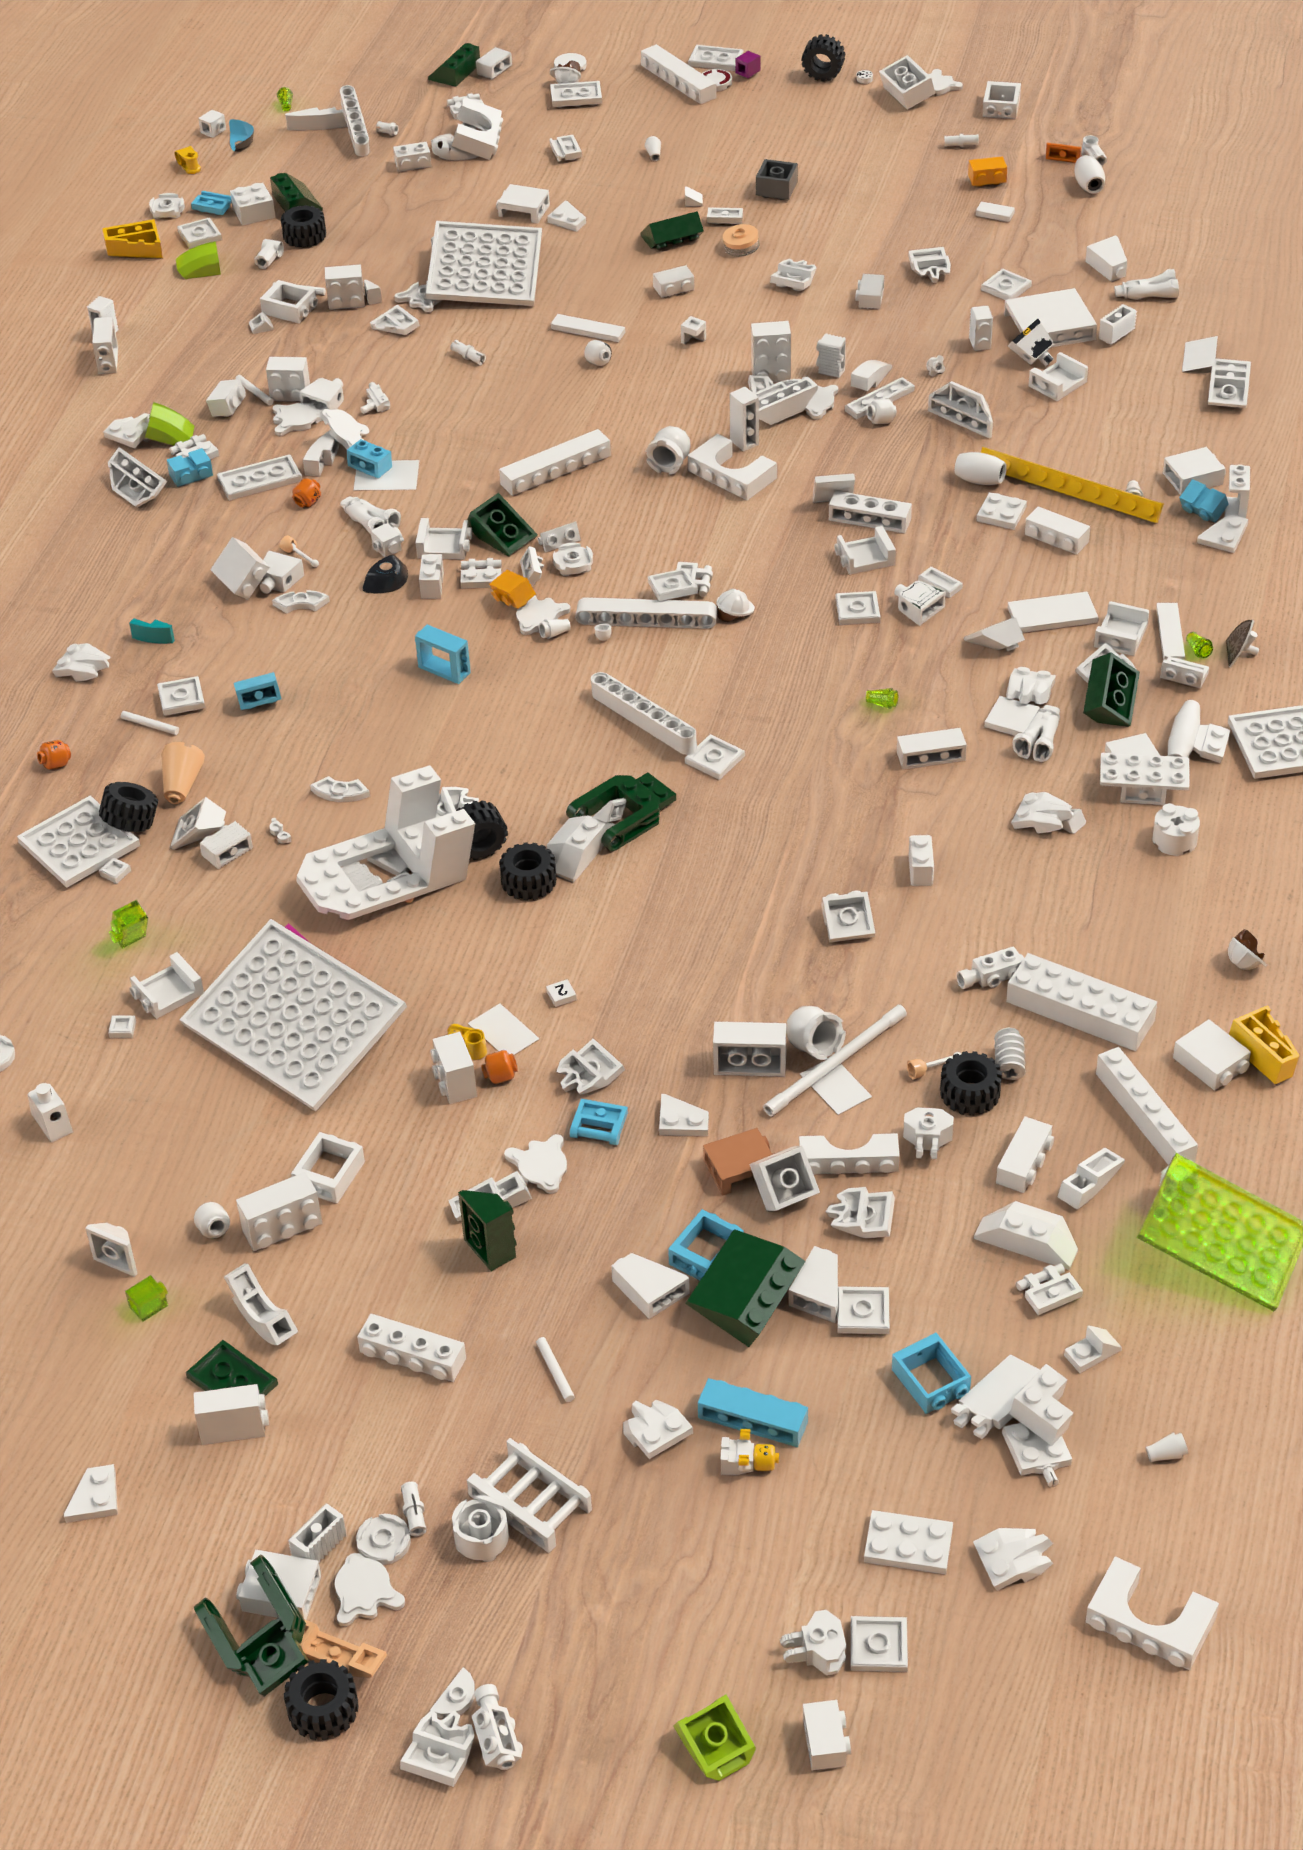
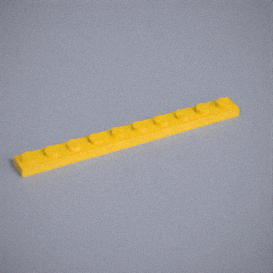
(1079, 487)

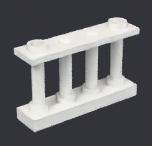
(523, 1517)

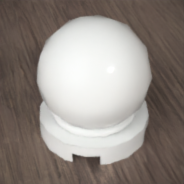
(668, 450)
(815, 1031)

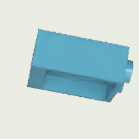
(458, 651)
(689, 1261)
(920, 1353)

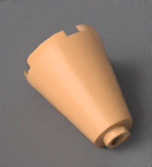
(180, 770)

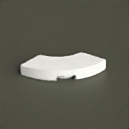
(310, 600)
(340, 791)

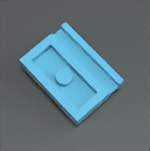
(211, 203)

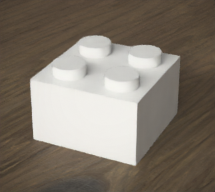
(252, 203)
(344, 287)
(287, 377)
(453, 1068)
(784, 1178)

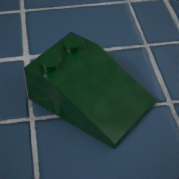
(500, 526)

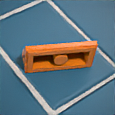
(1063, 152)

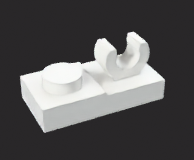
(531, 565)

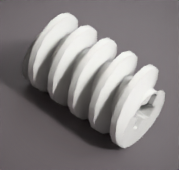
(1010, 1053)

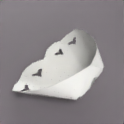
(453, 154)

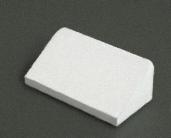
(611, 811)

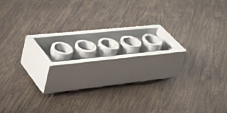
(1081, 1001)

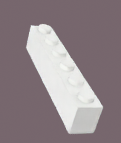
(678, 74)
(555, 462)
(1144, 1106)

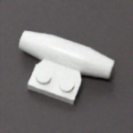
(1190, 735)

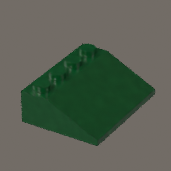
(745, 1285)

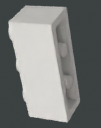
(744, 418)
(1057, 530)
(931, 748)
(1025, 1155)

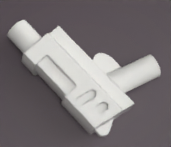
(376, 400)

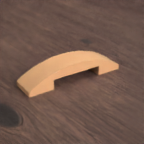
(359, 1661)

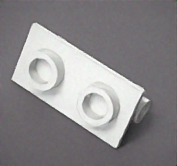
(561, 535)

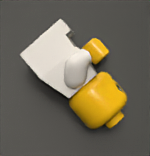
(741, 1455)

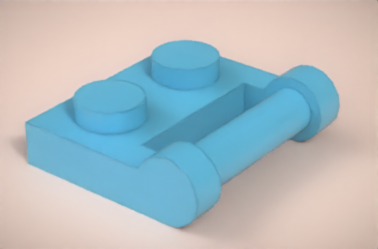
(599, 1115)

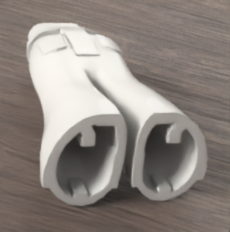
(1162, 286)
(368, 514)
(1043, 725)

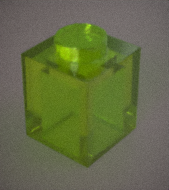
(147, 1298)

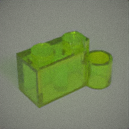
(128, 924)

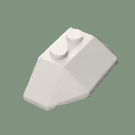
(785, 399)
(962, 407)
(133, 479)
(577, 845)
(1029, 1233)

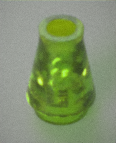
(285, 98)
(1200, 645)
(883, 697)

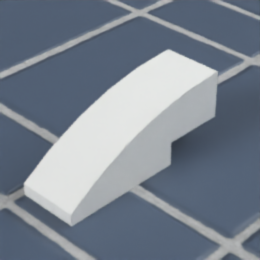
(869, 374)
(320, 454)
(1090, 1178)
(510, 1189)

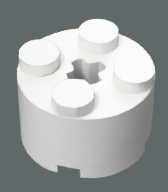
(1176, 829)
(480, 1528)

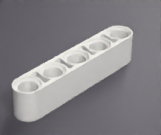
(354, 120)

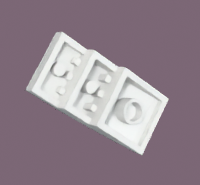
(1229, 383)

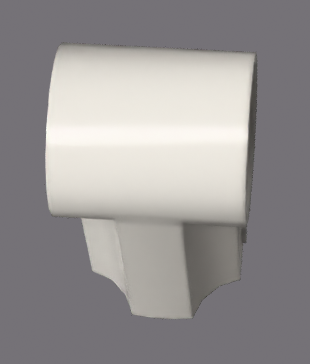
(1091, 148)
(269, 251)

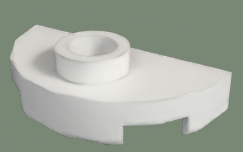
(457, 1696)

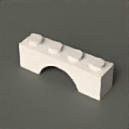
(878, 1155)

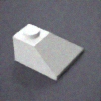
(998, 636)
(198, 823)
(111, 1247)

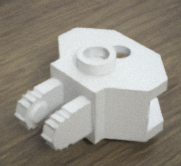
(928, 1131)
(821, 1642)

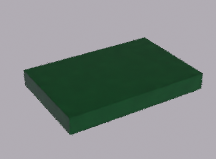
(229, 1368)

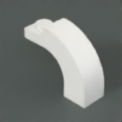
(263, 1316)

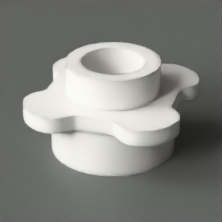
(931, 365)

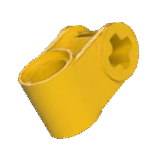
(187, 159)
(473, 1039)

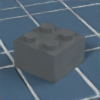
(776, 179)

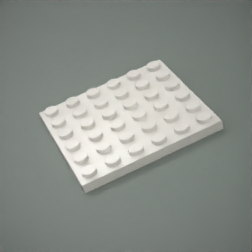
(484, 263)

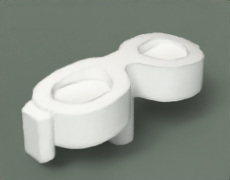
(277, 830)

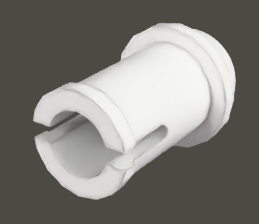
(390, 128)

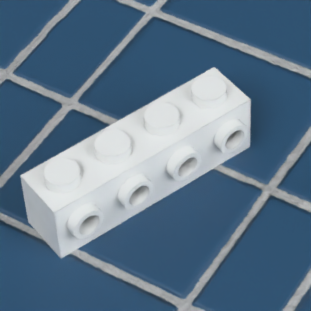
(411, 1347)

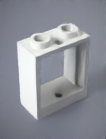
(1006, 93)
(273, 306)
(105, 345)
(326, 1187)

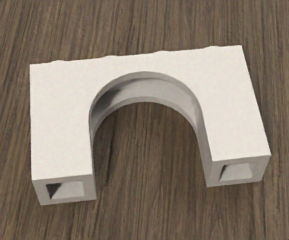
(473, 141)
(743, 482)
(1175, 1642)

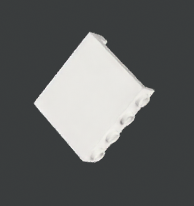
(1060, 313)

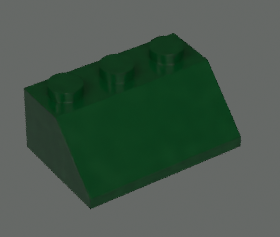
(457, 66)
(291, 192)
(673, 230)
(1111, 691)
(488, 1227)

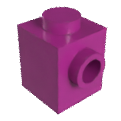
(748, 64)

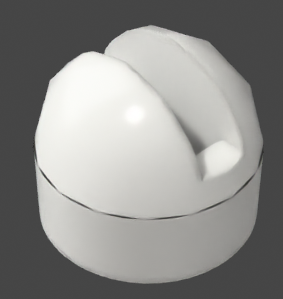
(603, 631)

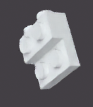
(848, 916)

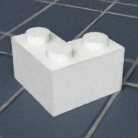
(1039, 1406)

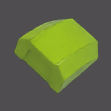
(199, 261)
(168, 425)
(716, 1739)

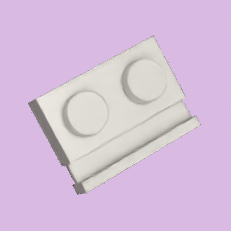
(566, 148)

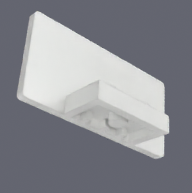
(1144, 777)

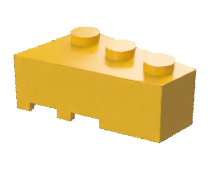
(133, 240)
(1269, 1048)

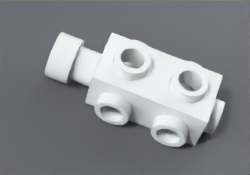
(991, 969)
(495, 1730)

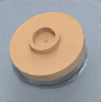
(741, 240)

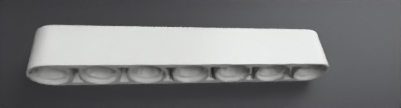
(646, 613)
(644, 713)

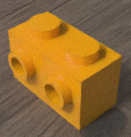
(987, 171)
(512, 589)

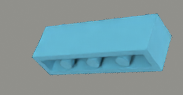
(751, 1410)

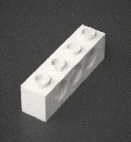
(870, 511)

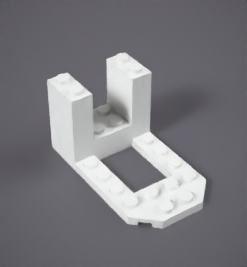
(430, 846)

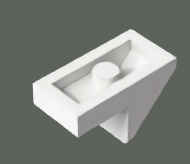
(1092, 1349)

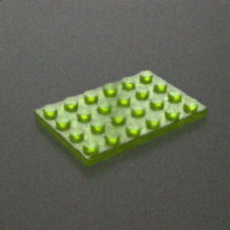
(1224, 1232)

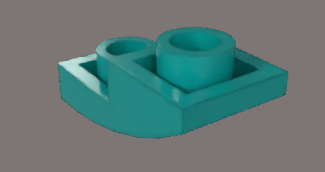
(155, 632)

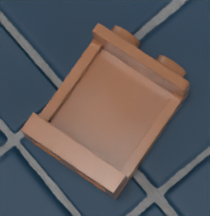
(730, 1157)

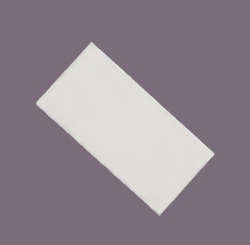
(995, 211)
(941, 580)

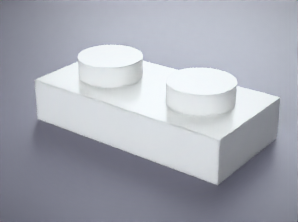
(725, 215)

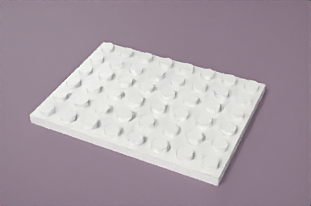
(293, 1014)

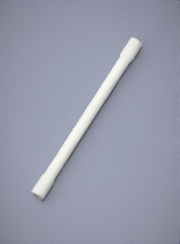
(782, 1099)

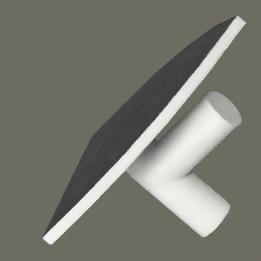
(1241, 640)

